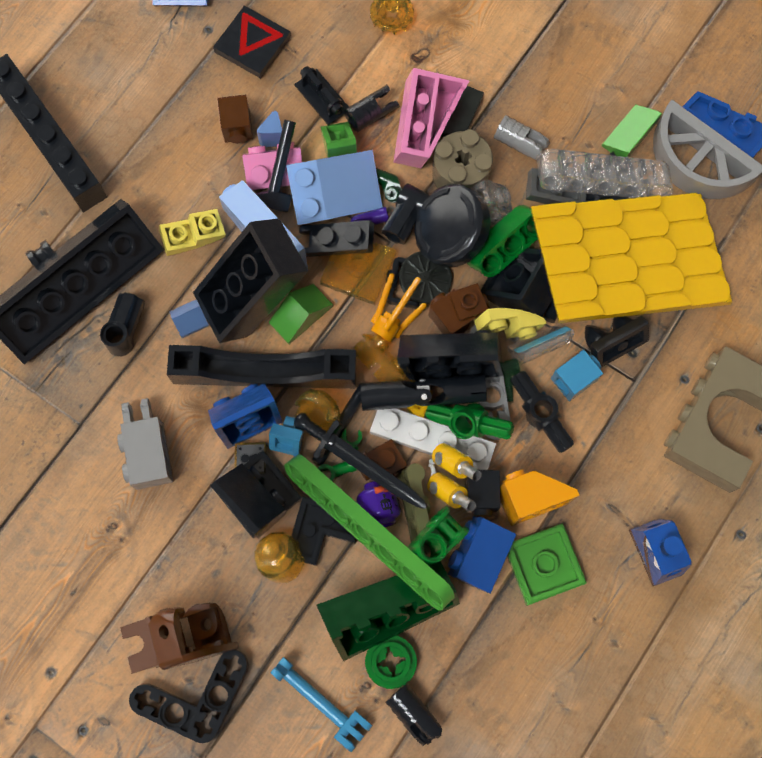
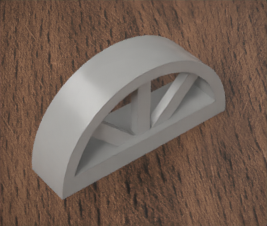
(709, 144)

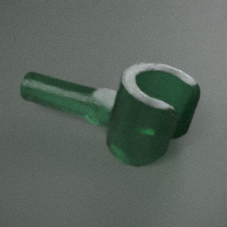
(510, 368)

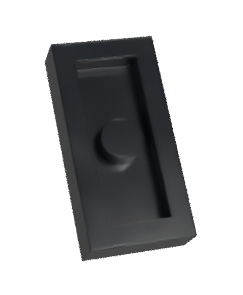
(626, 336)

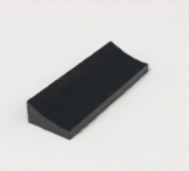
(74, 280)

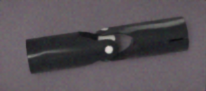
(407, 393)

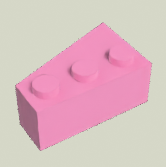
(425, 111)

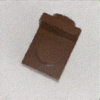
(387, 457)

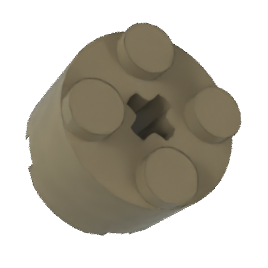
(462, 159)

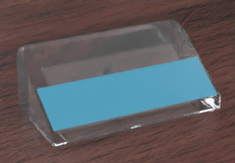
(541, 344)

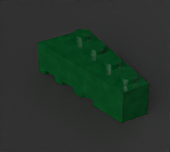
(377, 613)

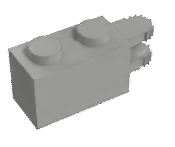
(144, 448)

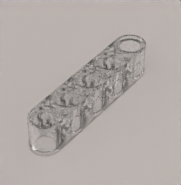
(603, 174)

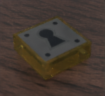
(246, 451)

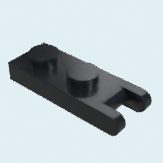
(339, 238)

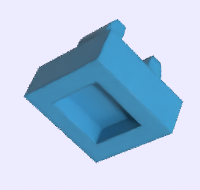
(286, 437)

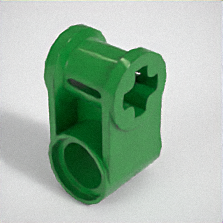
(440, 535)

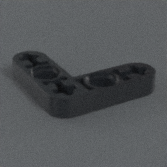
(192, 712)

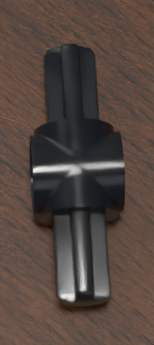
(551, 424)

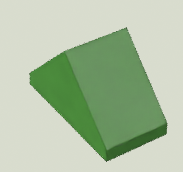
(338, 139)
(299, 312)

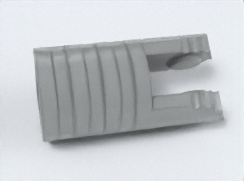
(521, 137)

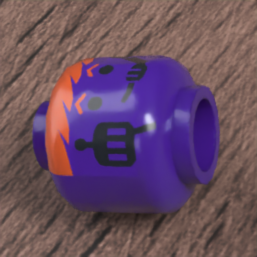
(379, 503)

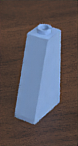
(245, 206)

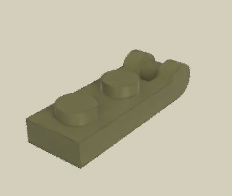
(415, 516)

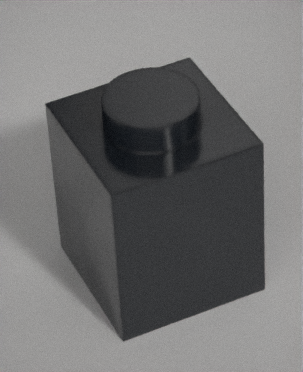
(485, 493)

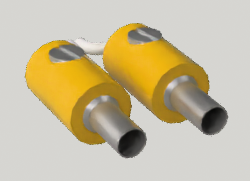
(457, 465)

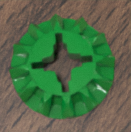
(404, 670)

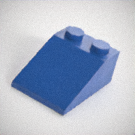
(244, 415)

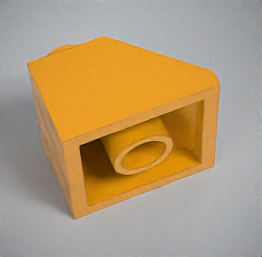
(532, 495)

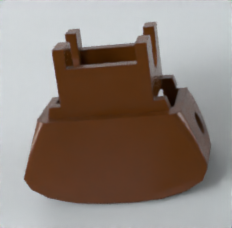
(166, 642)

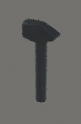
(273, 197)

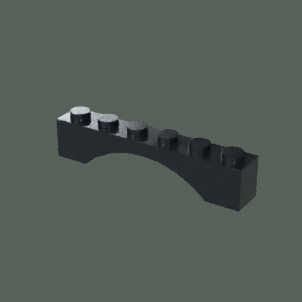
(49, 137)
(225, 368)

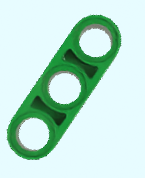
(498, 253)

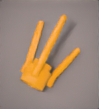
(387, 325)

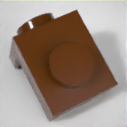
(469, 302)

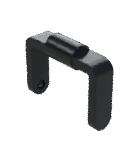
(394, 301)

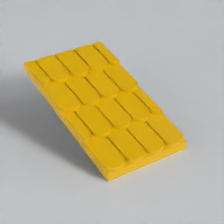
(630, 256)

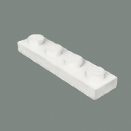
(426, 435)

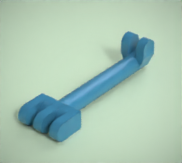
(347, 725)

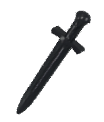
(355, 458)

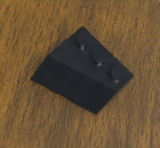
(450, 355)

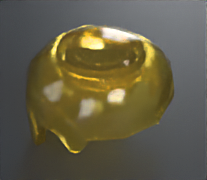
(319, 407)
(278, 557)

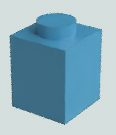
(577, 375)

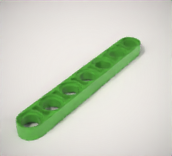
(370, 532)

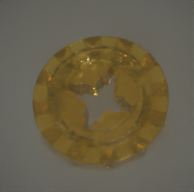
(404, 11)

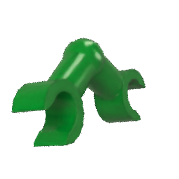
(343, 467)

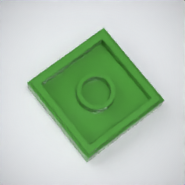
(545, 564)

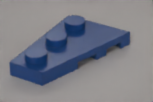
(735, 127)

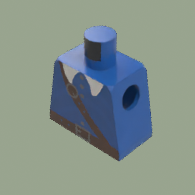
(661, 550)

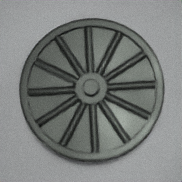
(433, 278)

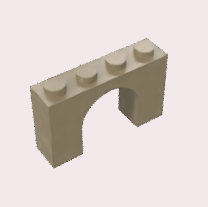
(693, 442)

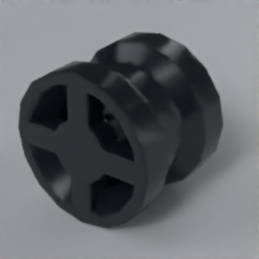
(39, 254)

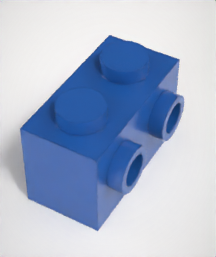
(481, 554)

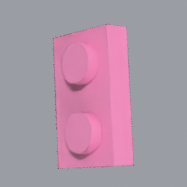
(260, 163)

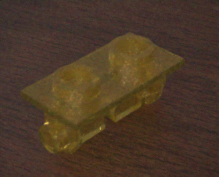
(374, 352)

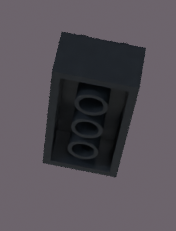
(250, 280)

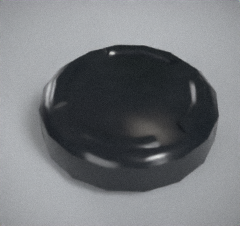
(452, 225)

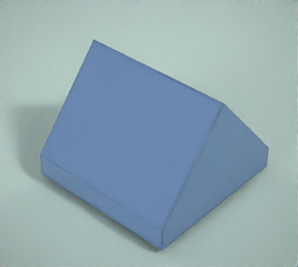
(270, 131)
(189, 318)

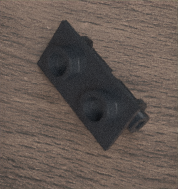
(320, 95)

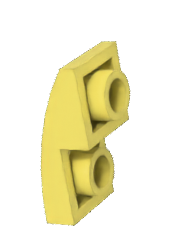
(193, 233)
(513, 322)

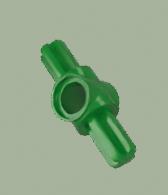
(480, 419)

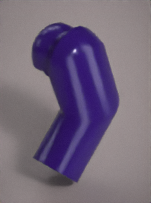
(376, 216)

